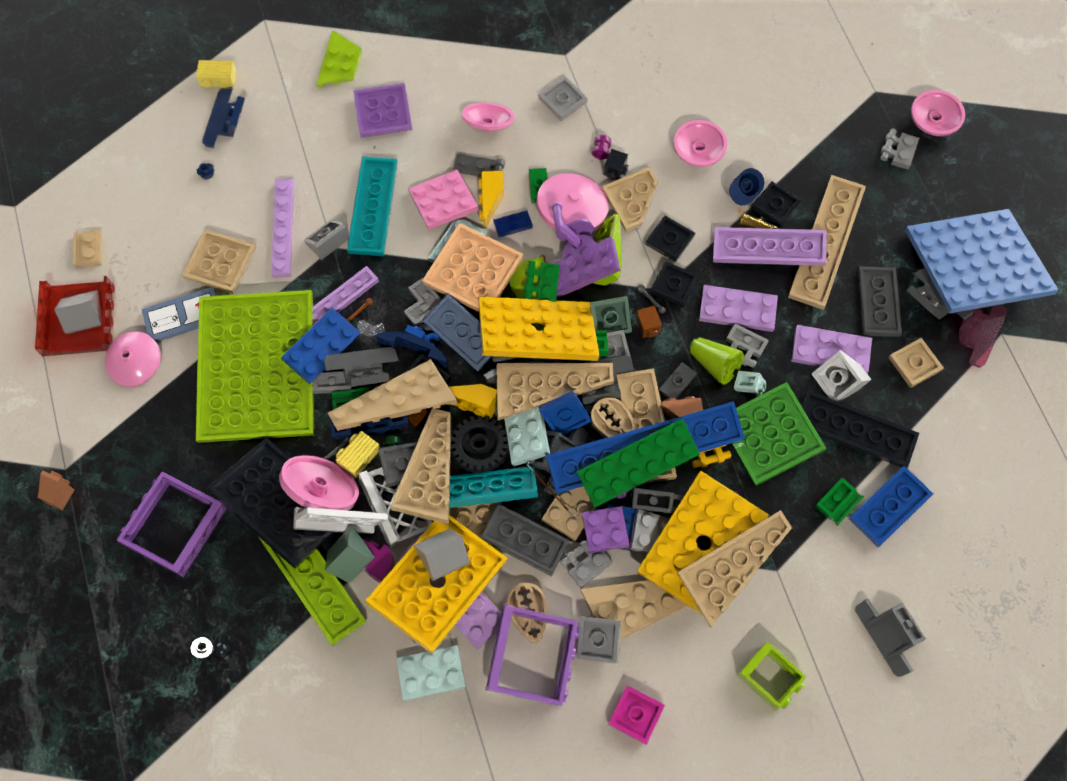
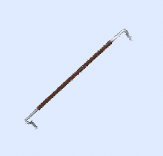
(550, 490)

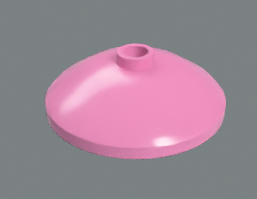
(942, 107)
(487, 117)
(702, 136)
(139, 365)

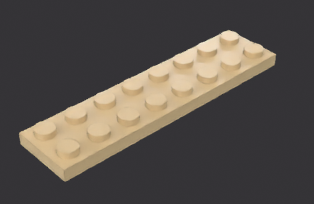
(836, 216)

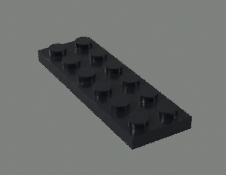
(860, 430)

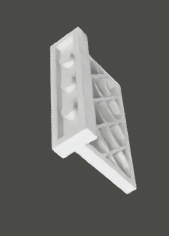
(378, 506)
(336, 520)

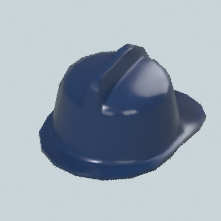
(746, 186)

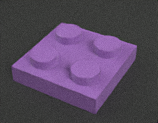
(605, 529)

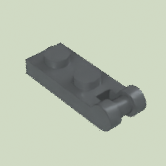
(475, 165)

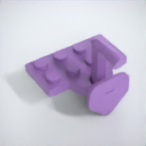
(582, 258)

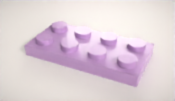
(738, 306)
(817, 346)

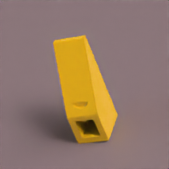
(492, 194)
(476, 398)

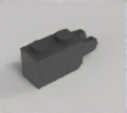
(653, 500)

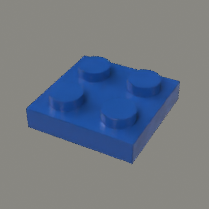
(565, 413)

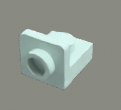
(750, 382)

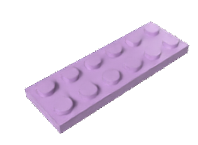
(770, 246)
(480, 619)

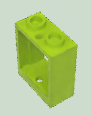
(785, 664)

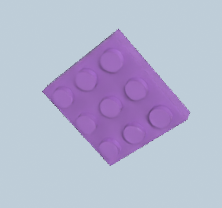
(382, 110)

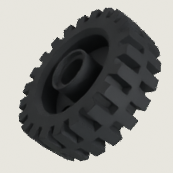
(475, 431)

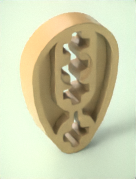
(620, 414)
(538, 605)

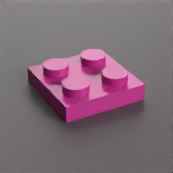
(636, 715)

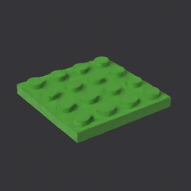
(775, 434)

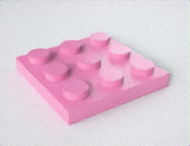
(443, 199)

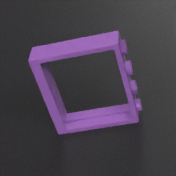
(197, 540)
(568, 654)

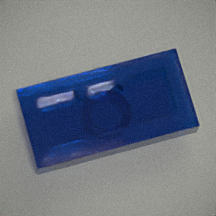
(512, 223)

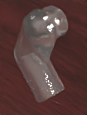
(368, 329)

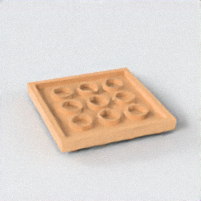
(472, 267)

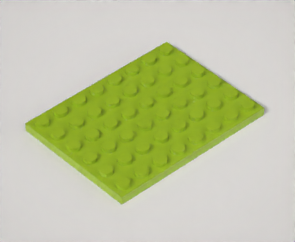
(240, 371)

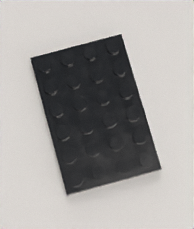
(257, 499)

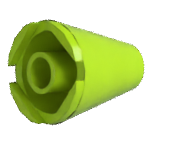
(717, 358)

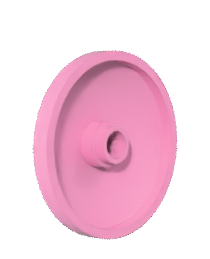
(578, 196)
(318, 483)

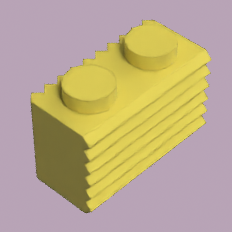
(216, 73)
(357, 453)

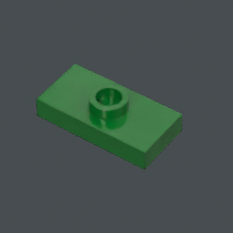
(537, 178)

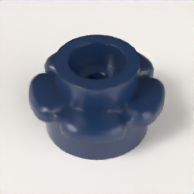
(208, 173)

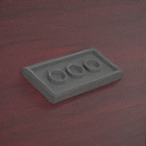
(879, 301)
(524, 539)

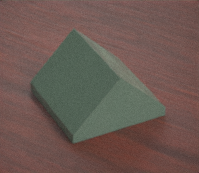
(611, 315)
(348, 556)

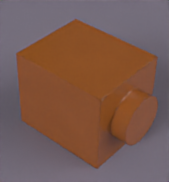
(648, 322)

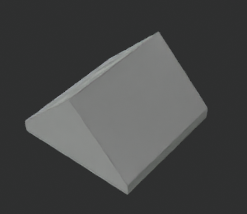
(327, 238)
(79, 312)
(442, 553)

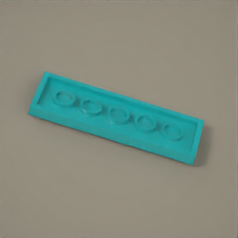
(372, 206)
(492, 487)

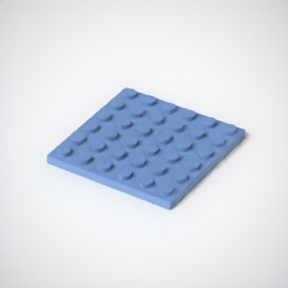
(980, 261)

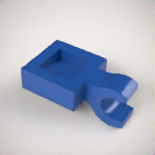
(419, 332)

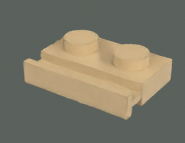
(87, 248)

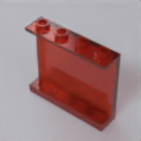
(50, 335)

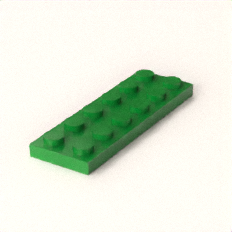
(638, 463)

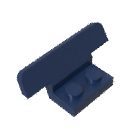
(223, 117)

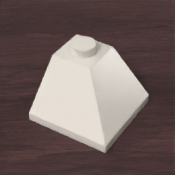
(841, 376)

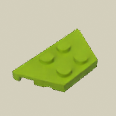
(340, 61)

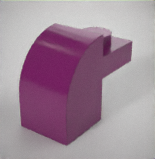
(381, 564)

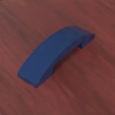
(392, 339)
(370, 428)

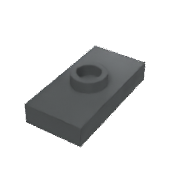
(678, 381)

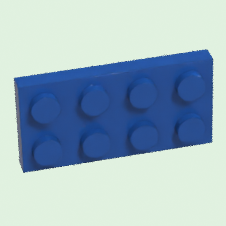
(327, 337)
(890, 506)

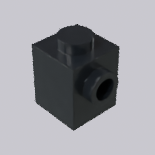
(616, 165)

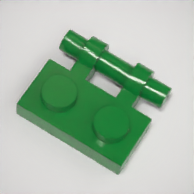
(548, 281)

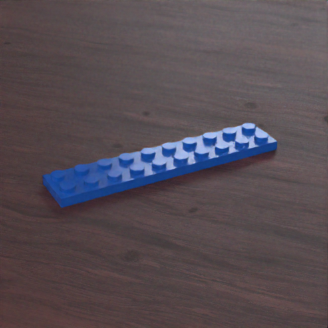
(707, 427)

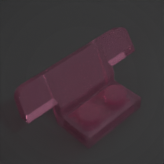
(981, 332)

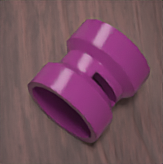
(601, 148)

